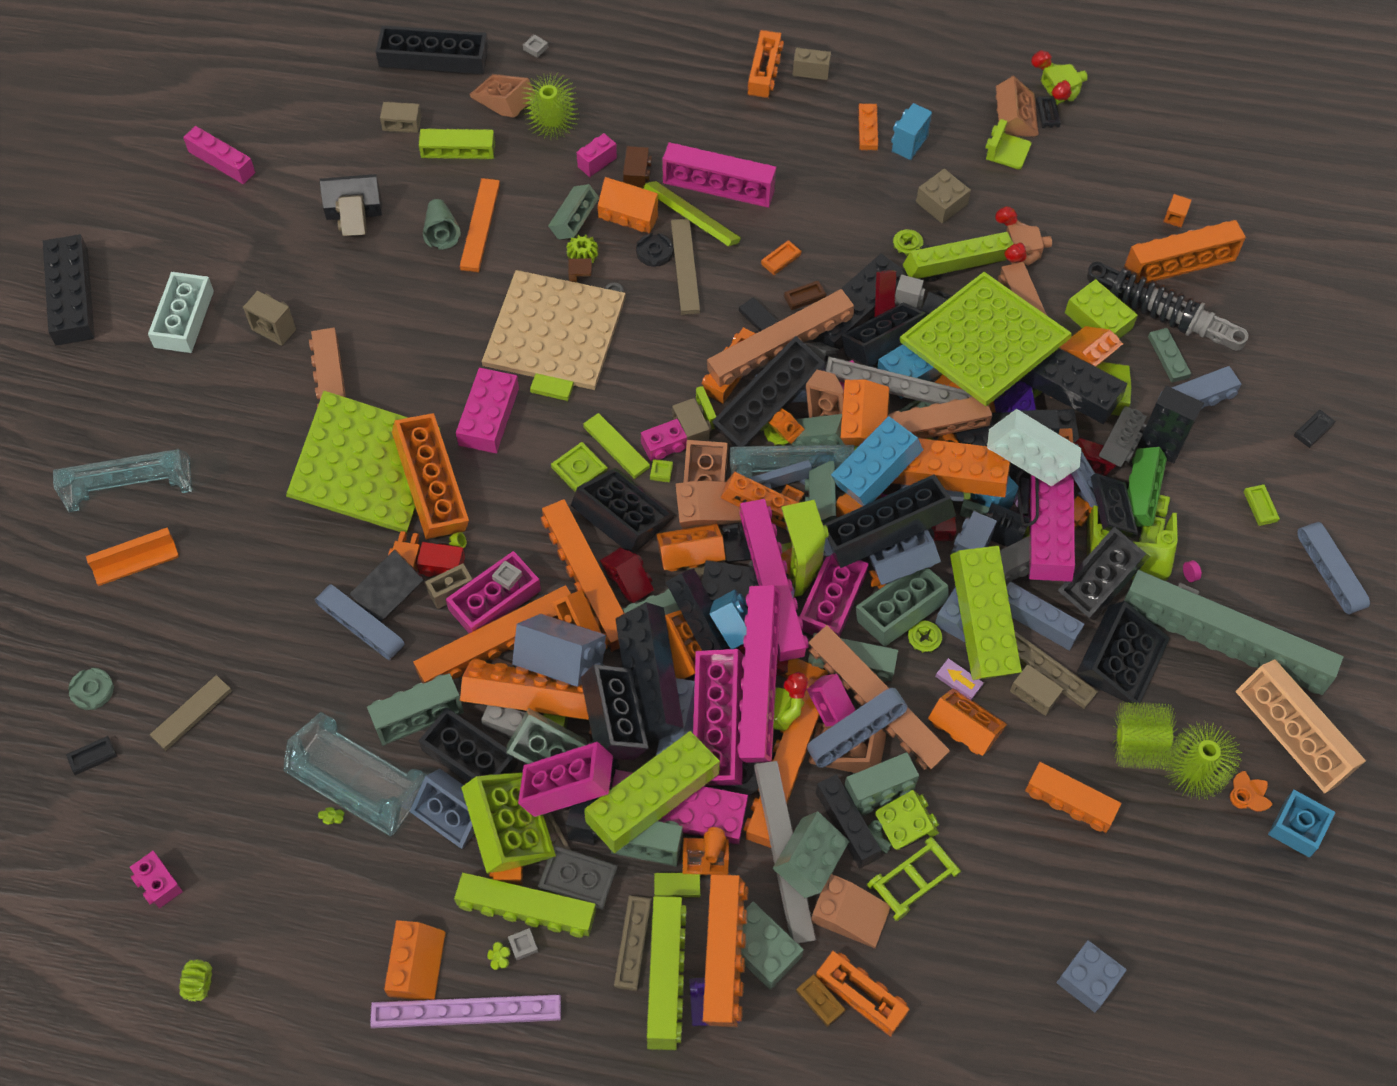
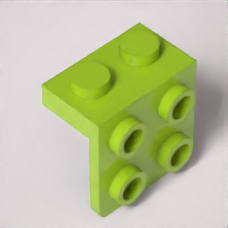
(1006, 148)
(907, 819)

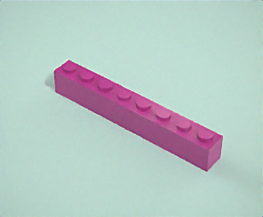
(772, 571)
(759, 674)

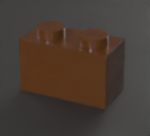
(636, 166)

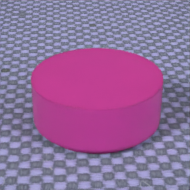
(1192, 571)

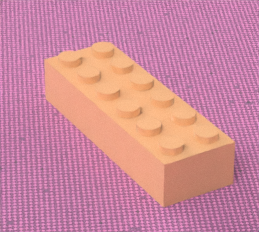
(1300, 726)

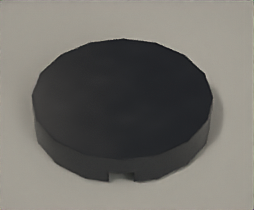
(654, 250)

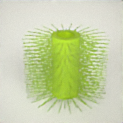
(550, 106)
(1144, 734)
(1202, 760)

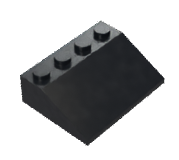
(621, 509)
(1123, 653)

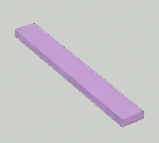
(465, 1011)

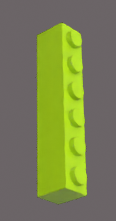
(957, 255)
(525, 904)

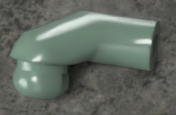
(876, 830)

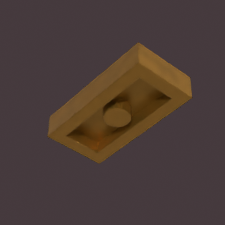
(820, 1000)

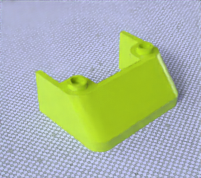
(806, 542)
(1161, 553)

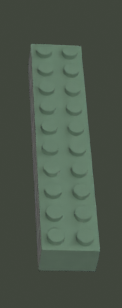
(1232, 632)

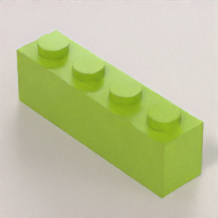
(457, 143)

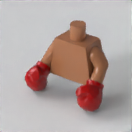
(1026, 239)

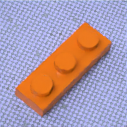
(868, 127)

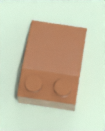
(504, 94)
(706, 461)
(701, 504)
(860, 757)
(850, 911)

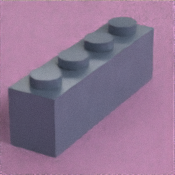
(1212, 387)
(1043, 617)

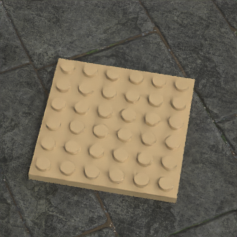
(554, 329)

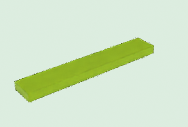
(693, 214)

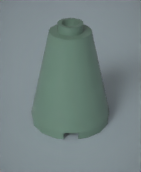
(440, 226)

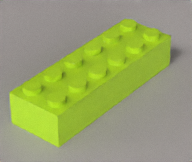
(985, 613)
(652, 791)
(665, 981)

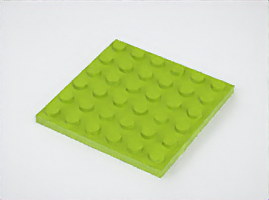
(985, 338)
(353, 464)

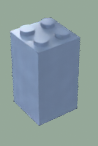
(557, 648)

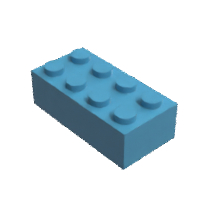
(907, 363)
(877, 462)

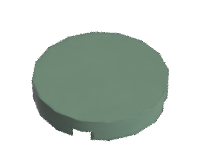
(90, 689)

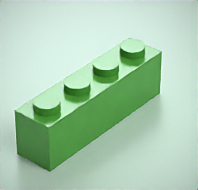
(1146, 484)

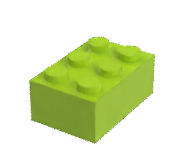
(1100, 309)

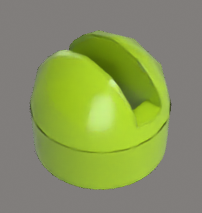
(458, 540)

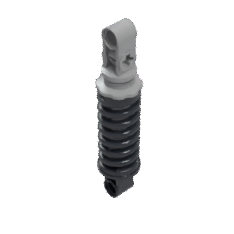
(1167, 306)

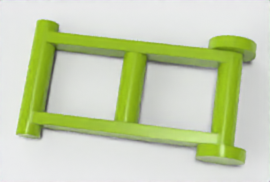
(901, 910)

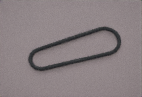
(1020, 503)

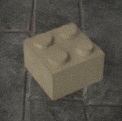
(943, 195)
(269, 317)

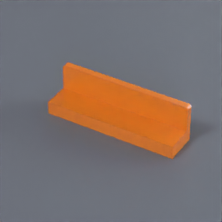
(132, 556)

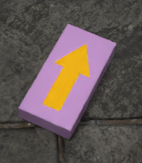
(959, 679)

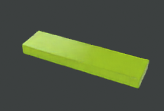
(616, 445)

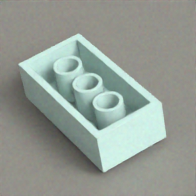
(181, 312)
(1034, 447)

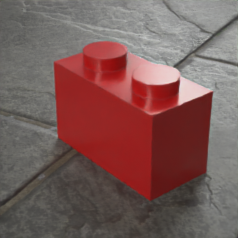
(438, 558)

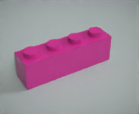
(219, 154)

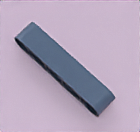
(1333, 568)
(359, 622)
(857, 727)

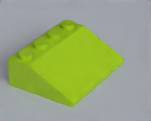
(503, 828)

